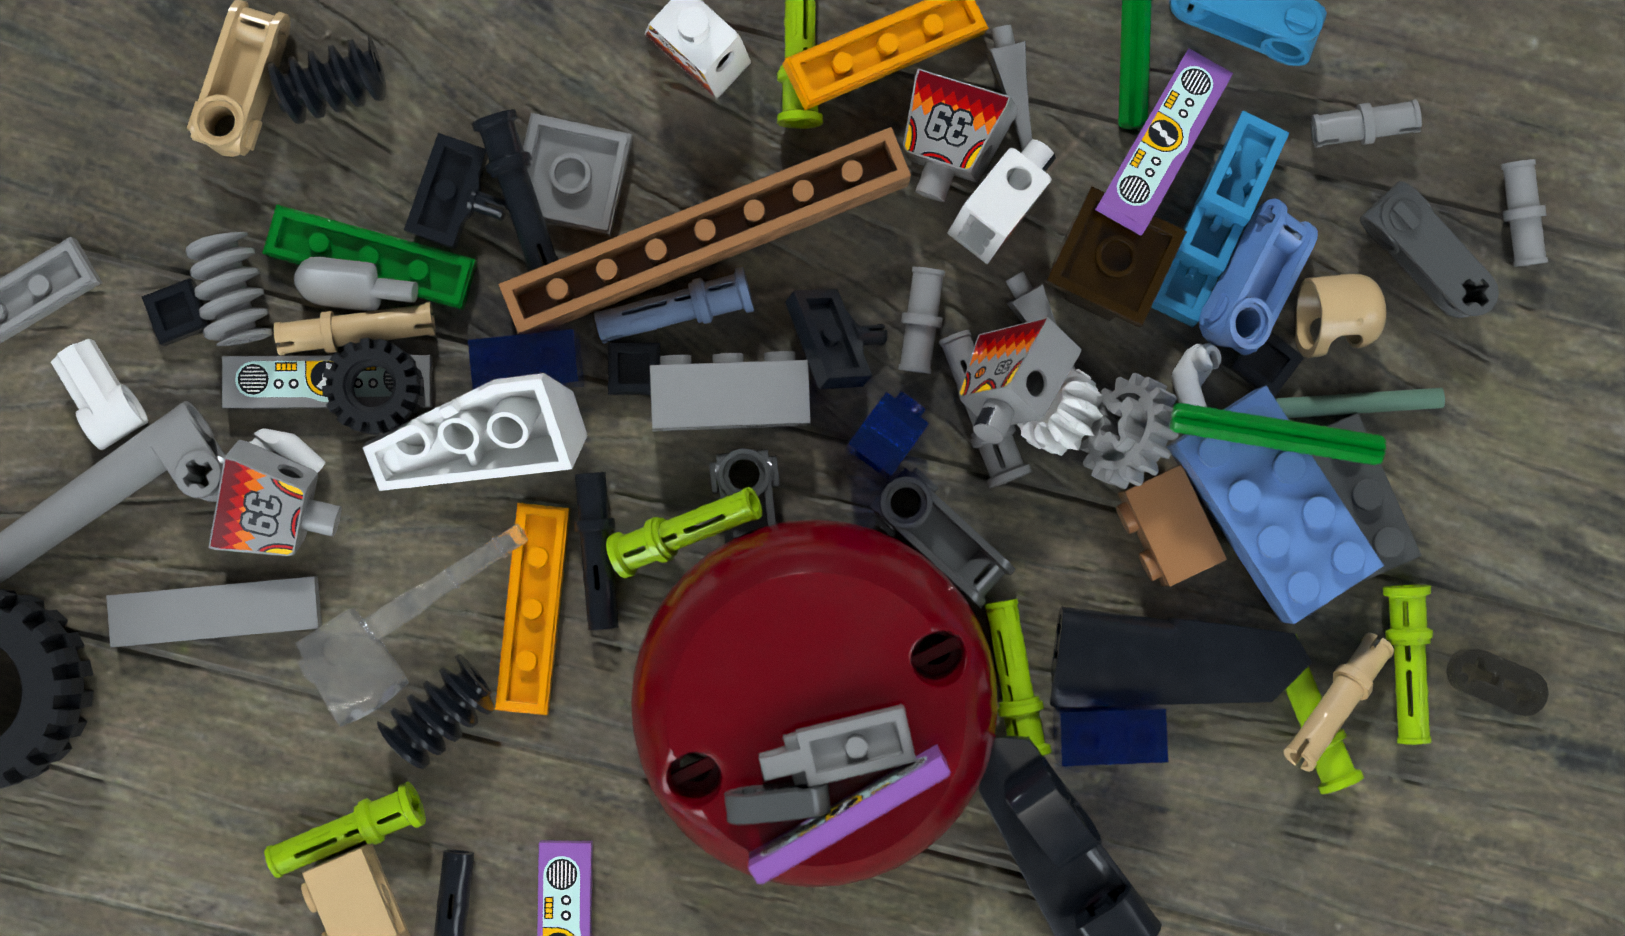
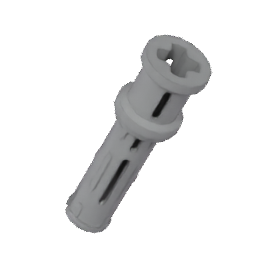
(958, 350)

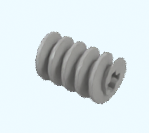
(227, 289)

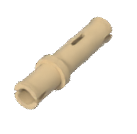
(333, 331)
(1349, 686)

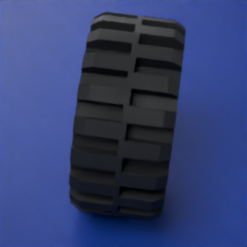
(50, 687)

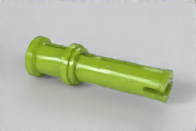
(799, 36)
(665, 537)
(1019, 704)
(1412, 727)
(1335, 764)
(367, 823)

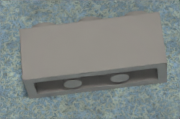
(729, 392)

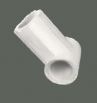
(105, 406)

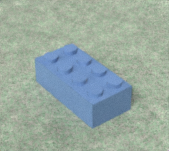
(1278, 516)

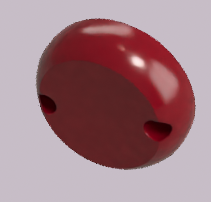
(799, 634)

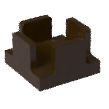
(1112, 267)

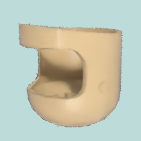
(1347, 307)

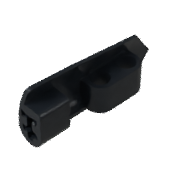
(1167, 662)
(1059, 847)

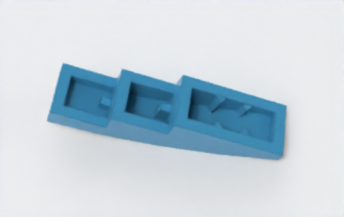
(1220, 216)

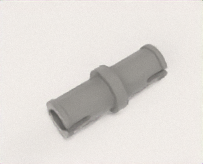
(1366, 123)
(1524, 213)
(921, 320)

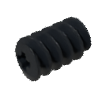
(329, 81)
(439, 714)

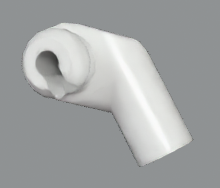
(288, 446)

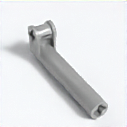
(174, 443)

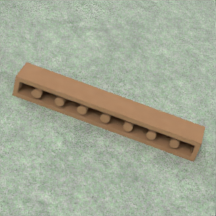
(706, 233)

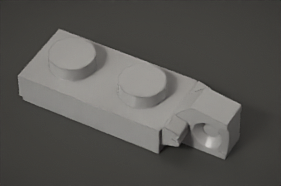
(842, 748)

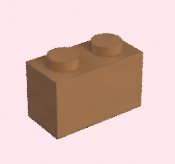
(1170, 527)

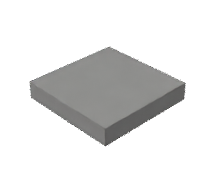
(577, 172)

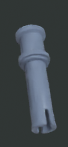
(698, 302)

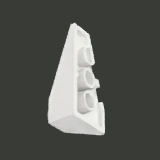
(487, 433)

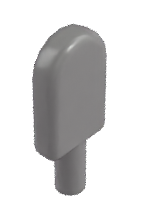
(349, 284)

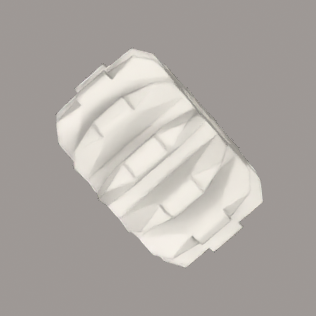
(1067, 417)

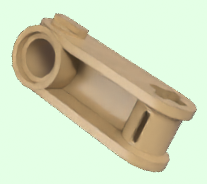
(239, 78)

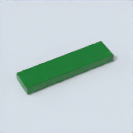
(440, 274)

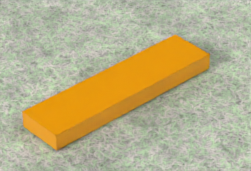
(882, 48)
(533, 610)

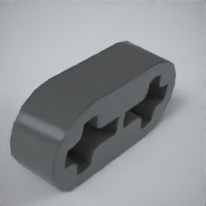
(776, 802)

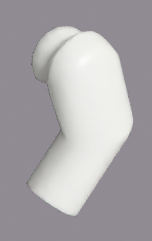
(1193, 371)

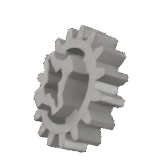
(1130, 432)

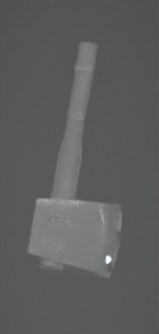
(352, 662)

